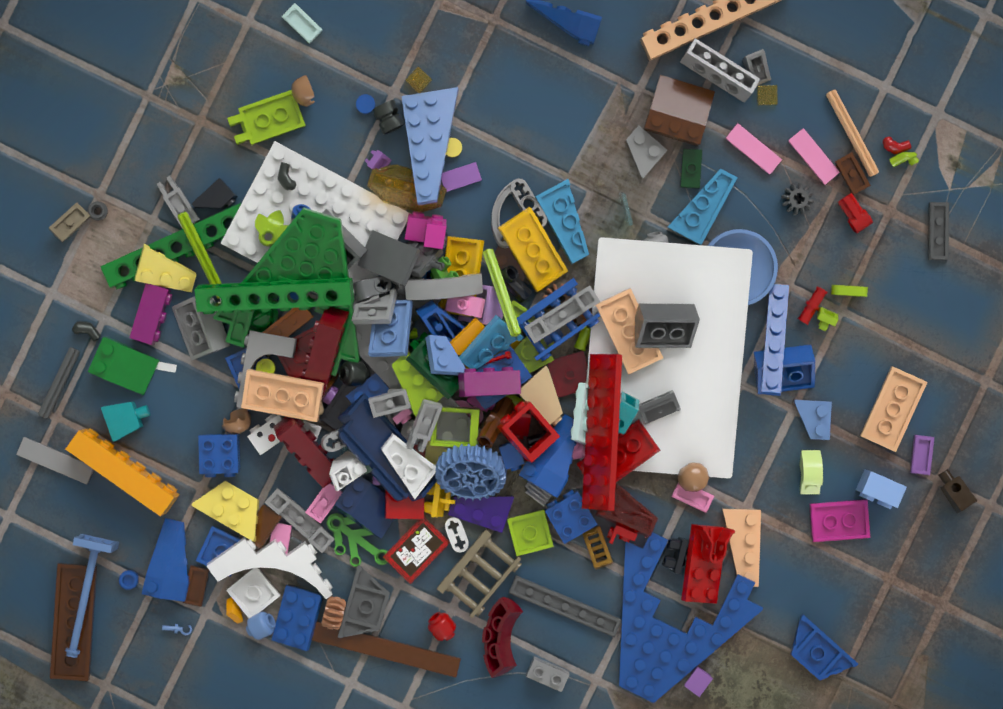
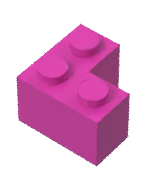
(426, 229)

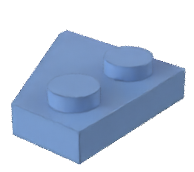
(443, 356)
(815, 417)

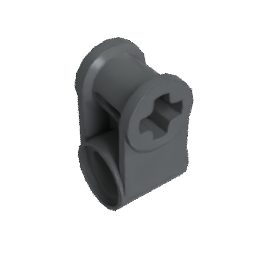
(369, 288)

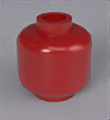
(441, 626)

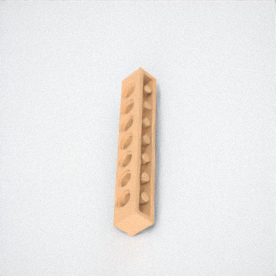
(654, 49)

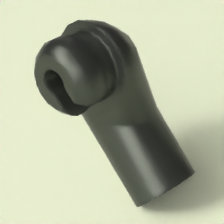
(284, 179)
(86, 327)

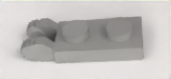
(177, 201)
(424, 424)

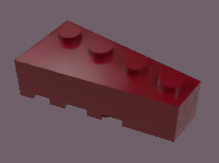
(325, 346)
(306, 449)

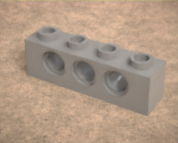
(720, 70)

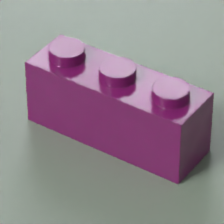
(151, 314)
(489, 382)

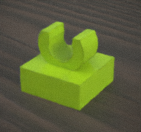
(826, 317)

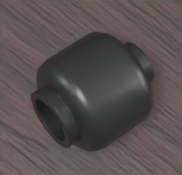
(353, 373)

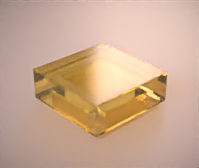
(767, 95)

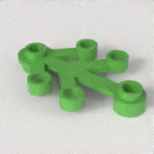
(354, 537)

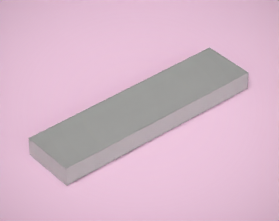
(55, 460)

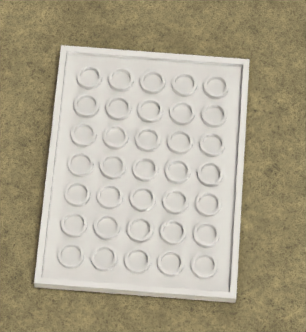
(319, 191)

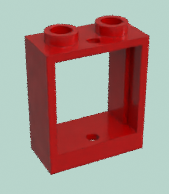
(541, 445)

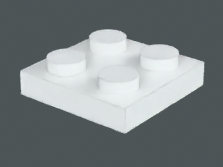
(253, 592)

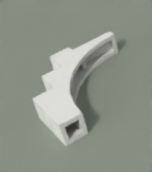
(273, 555)

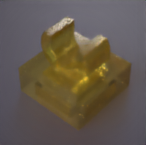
(418, 80)

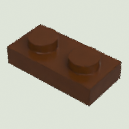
(852, 173)

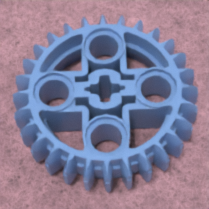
(471, 472)

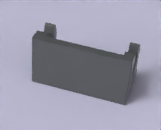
(659, 407)

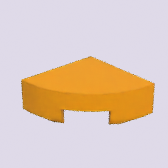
(233, 611)

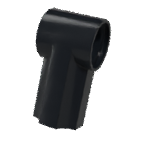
(514, 283)

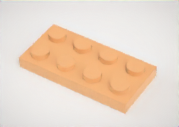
(619, 318)
(282, 395)
(893, 409)

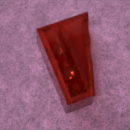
(629, 513)

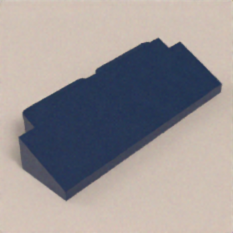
(365, 438)

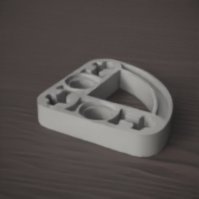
(509, 189)

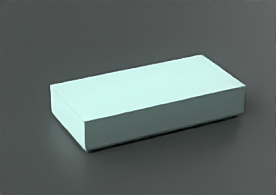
(302, 23)

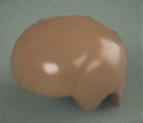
(302, 91)
(239, 421)
(693, 477)

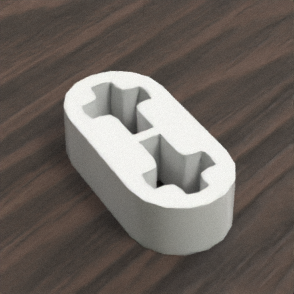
(452, 536)

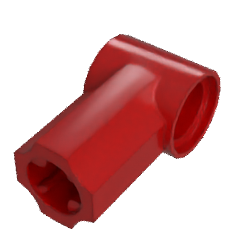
(857, 217)

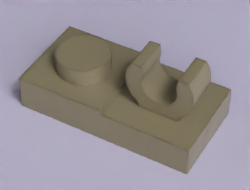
(69, 222)

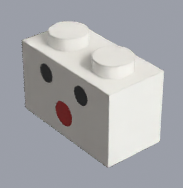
(264, 437)

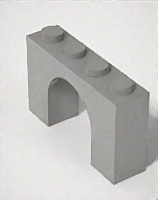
(259, 345)

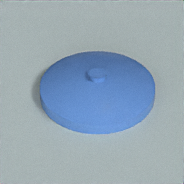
(764, 259)

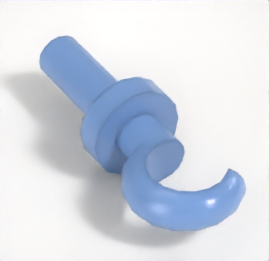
(175, 628)

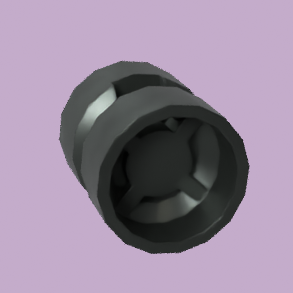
(388, 117)

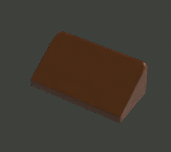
(266, 523)

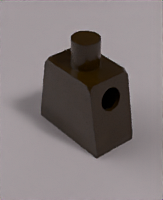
(962, 498)

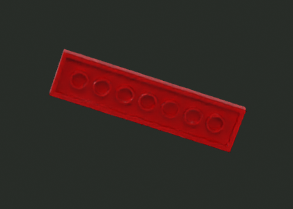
(602, 433)

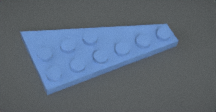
(428, 133)

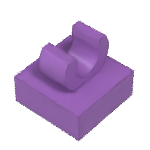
(378, 160)

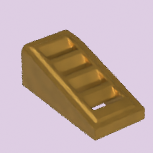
(597, 565)

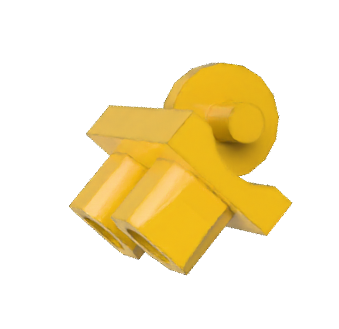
(440, 502)

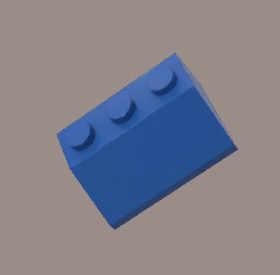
(797, 368)

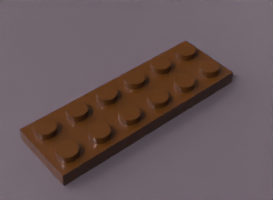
(67, 598)

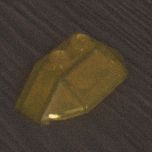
(397, 187)

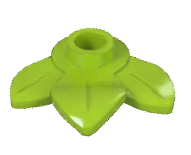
(272, 224)

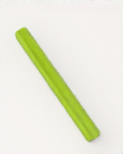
(198, 248)
(502, 293)

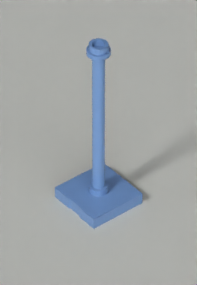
(95, 546)

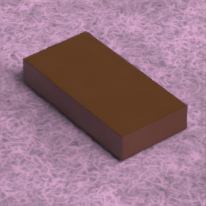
(197, 585)

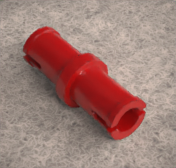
(812, 305)

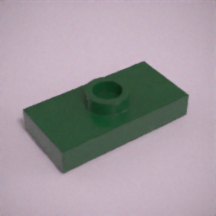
(691, 168)

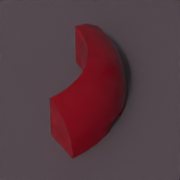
(497, 637)

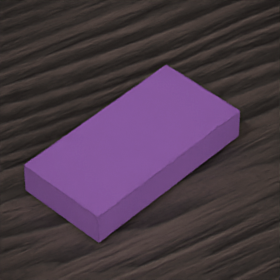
(461, 177)
(922, 454)

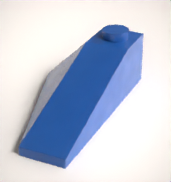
(579, 25)
(552, 466)
(168, 566)

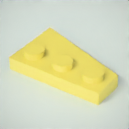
(161, 271)

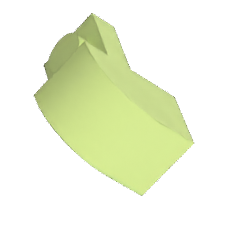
(811, 471)

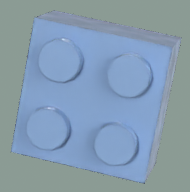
(877, 487)

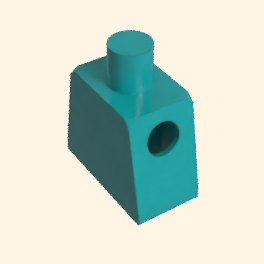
(628, 409)
(124, 419)

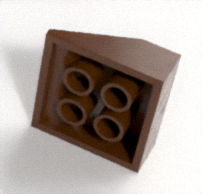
(679, 110)

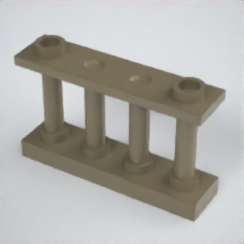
(461, 571)

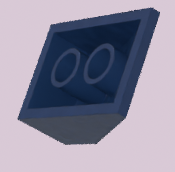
(365, 506)

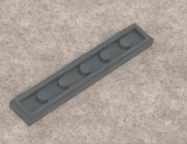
(565, 606)

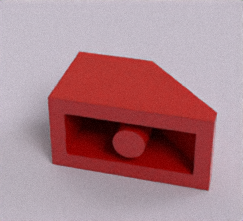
(521, 426)

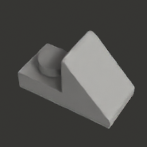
(390, 402)

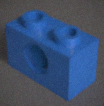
(511, 457)

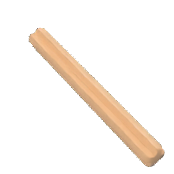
(852, 133)

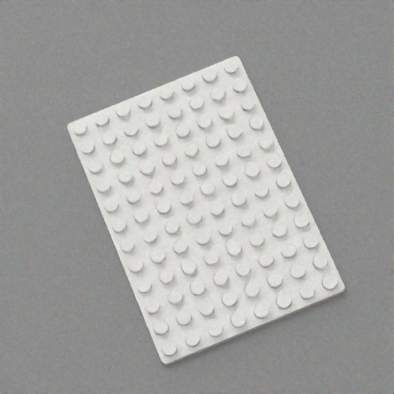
(702, 376)

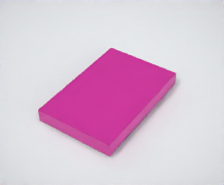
(839, 520)

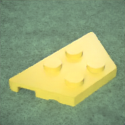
(232, 508)

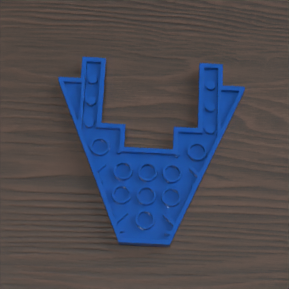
(656, 653)

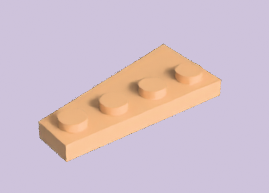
(745, 541)

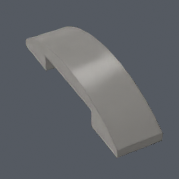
(444, 287)
(562, 314)
(296, 516)

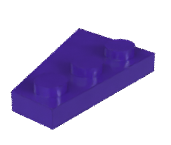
(485, 512)

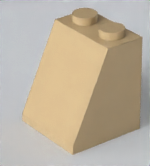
(543, 396)

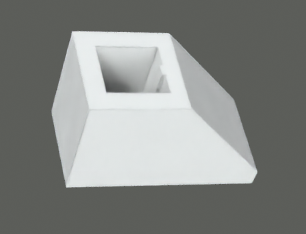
(345, 470)

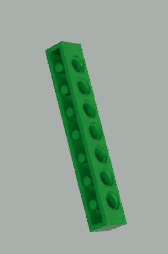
(112, 270)
(206, 304)

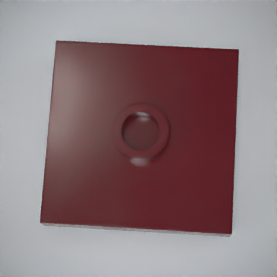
(568, 373)

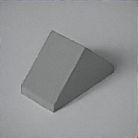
(757, 65)

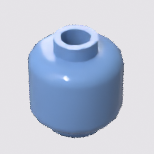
(260, 625)

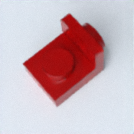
(625, 534)

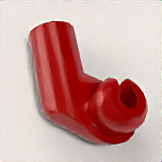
(895, 147)

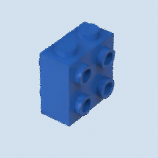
(219, 454)
(569, 517)

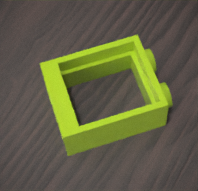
(474, 428)

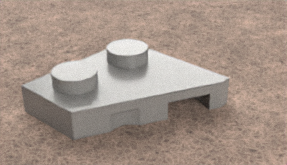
(644, 150)
(375, 310)

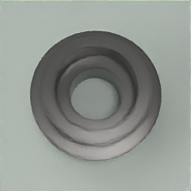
(91, 210)

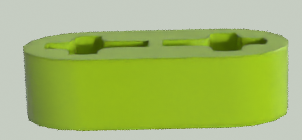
(849, 290)

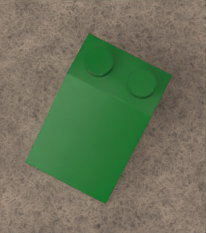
(123, 365)

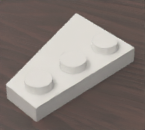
(409, 464)

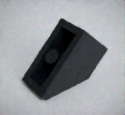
(216, 196)

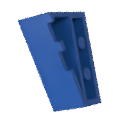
(439, 321)

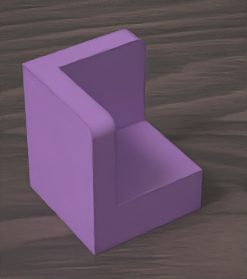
(698, 681)

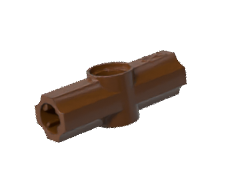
(490, 431)

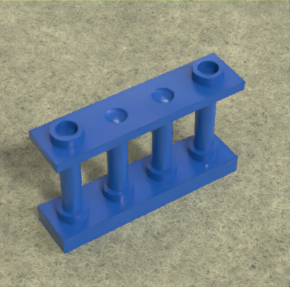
(554, 300)

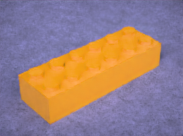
(122, 471)

